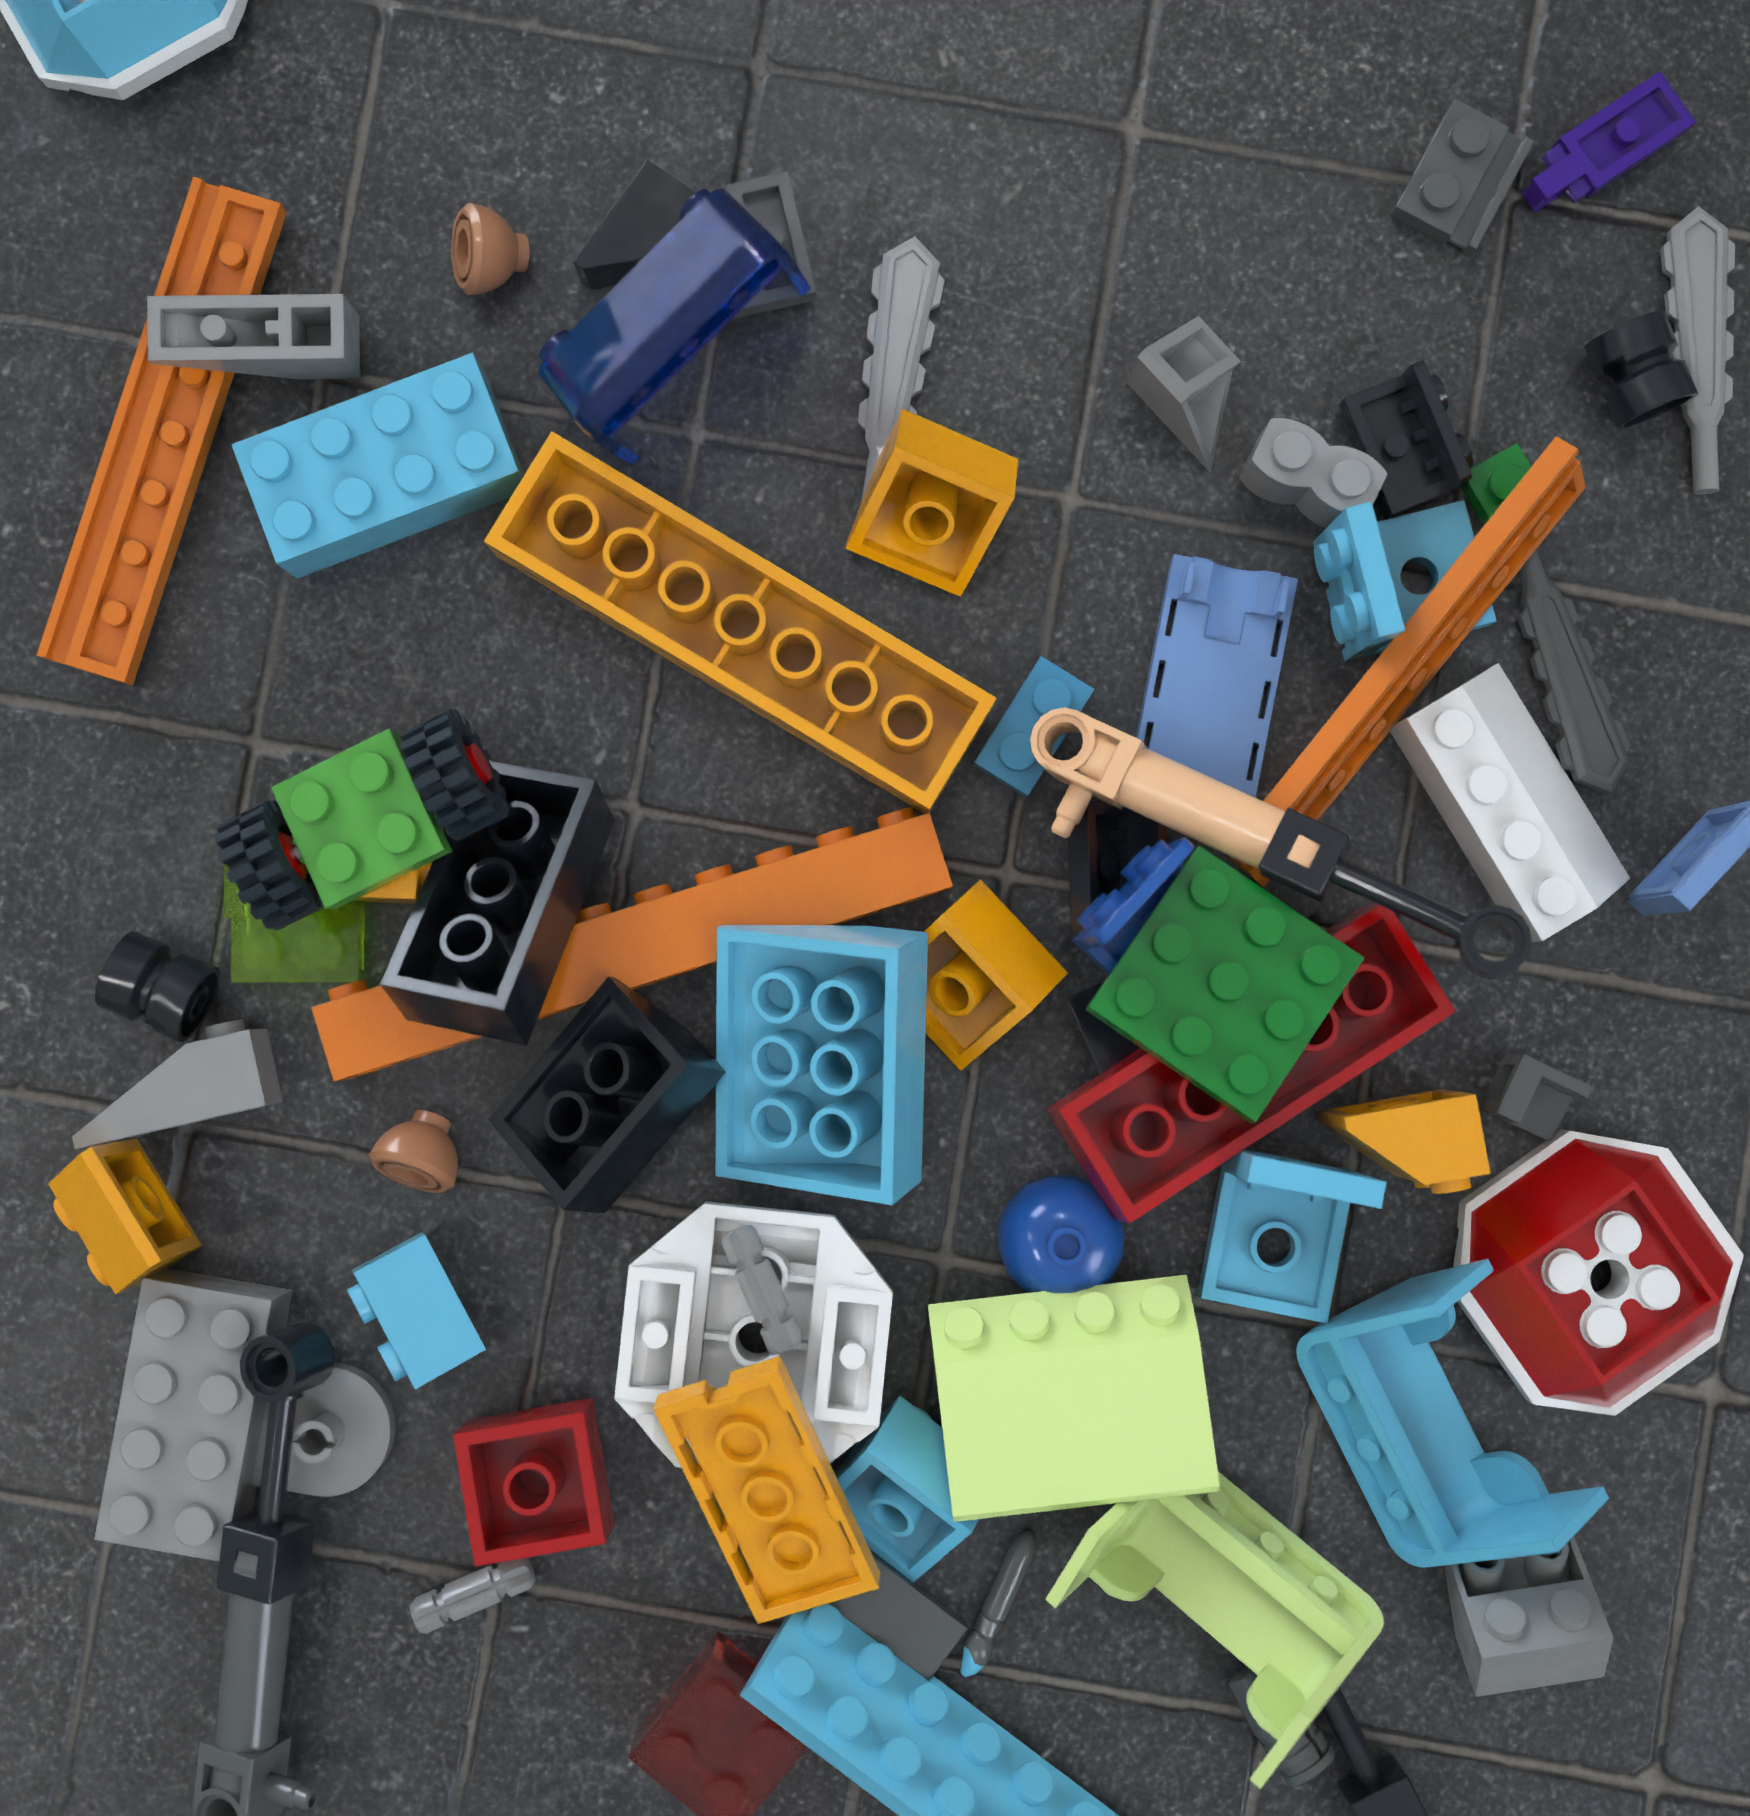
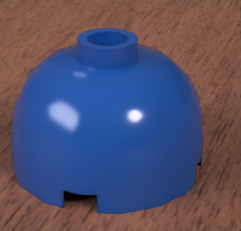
(1059, 1236)

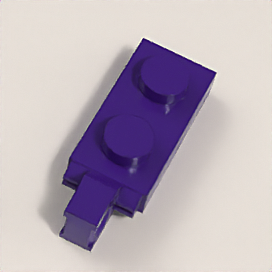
(1610, 143)

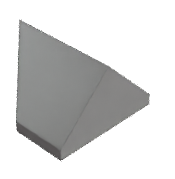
(1187, 385)

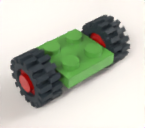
(361, 820)

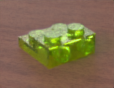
(313, 949)

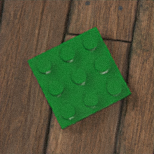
(1225, 984)

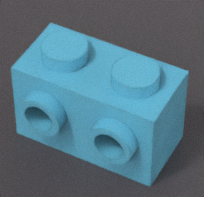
(416, 1310)

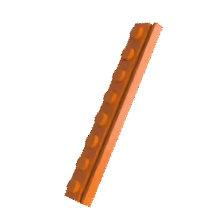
(156, 448)
(1429, 636)

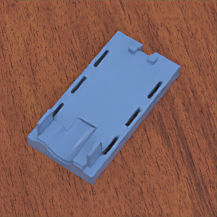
(1217, 668)

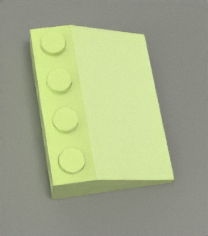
(1072, 1398)

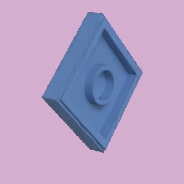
(1695, 862)

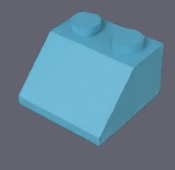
(902, 1491)

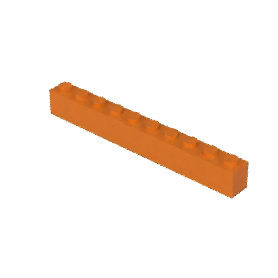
(671, 932)

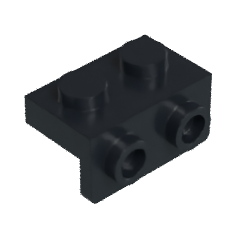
(1411, 437)
(1101, 849)

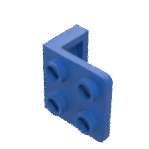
(1117, 917)

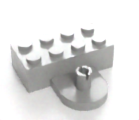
(195, 1435)

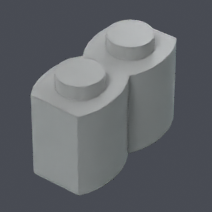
(1300, 468)

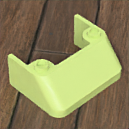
(1246, 1587)

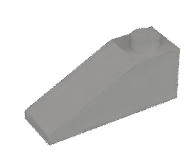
(257, 334)
(197, 1083)

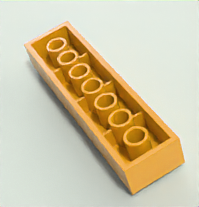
(739, 623)

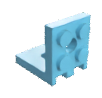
(1365, 565)
(1289, 1194)

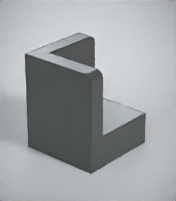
(1531, 1095)

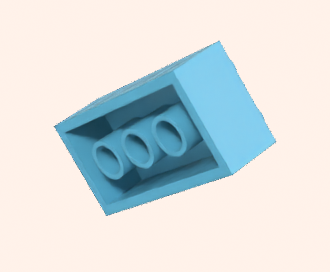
(380, 466)

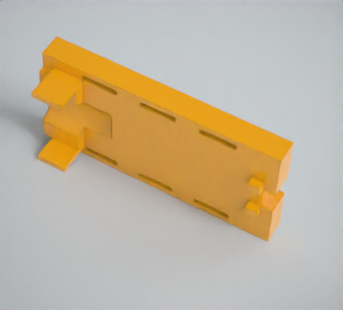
(772, 1488)

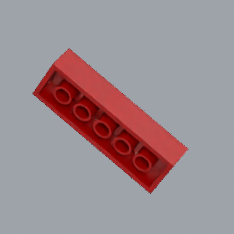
(1153, 1132)

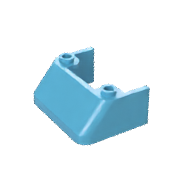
(1412, 1441)

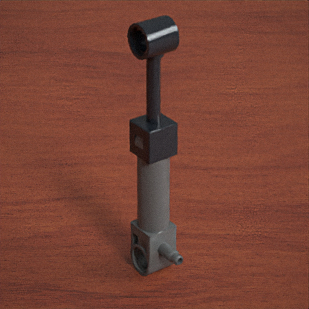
(261, 1566)

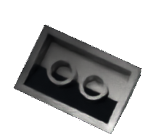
(605, 1098)

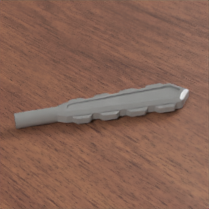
(1698, 304)
(899, 332)

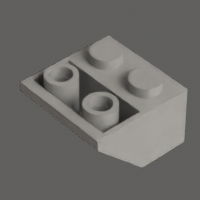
(1528, 1621)

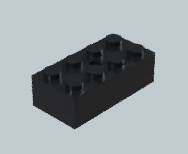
(501, 909)

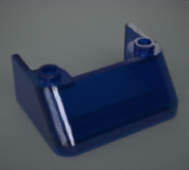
(662, 315)

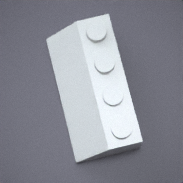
(1510, 804)

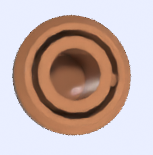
(485, 250)
(418, 1153)

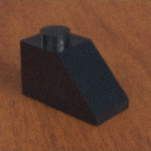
(632, 227)

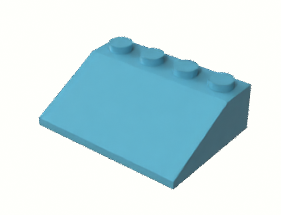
(821, 1058)

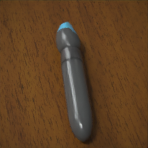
(979, 1642)

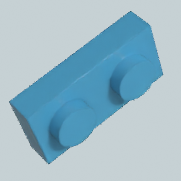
(1008, 751)

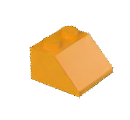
(933, 503)
(982, 975)
(1417, 1136)
(122, 1214)

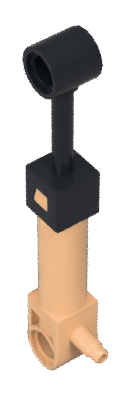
(1275, 841)

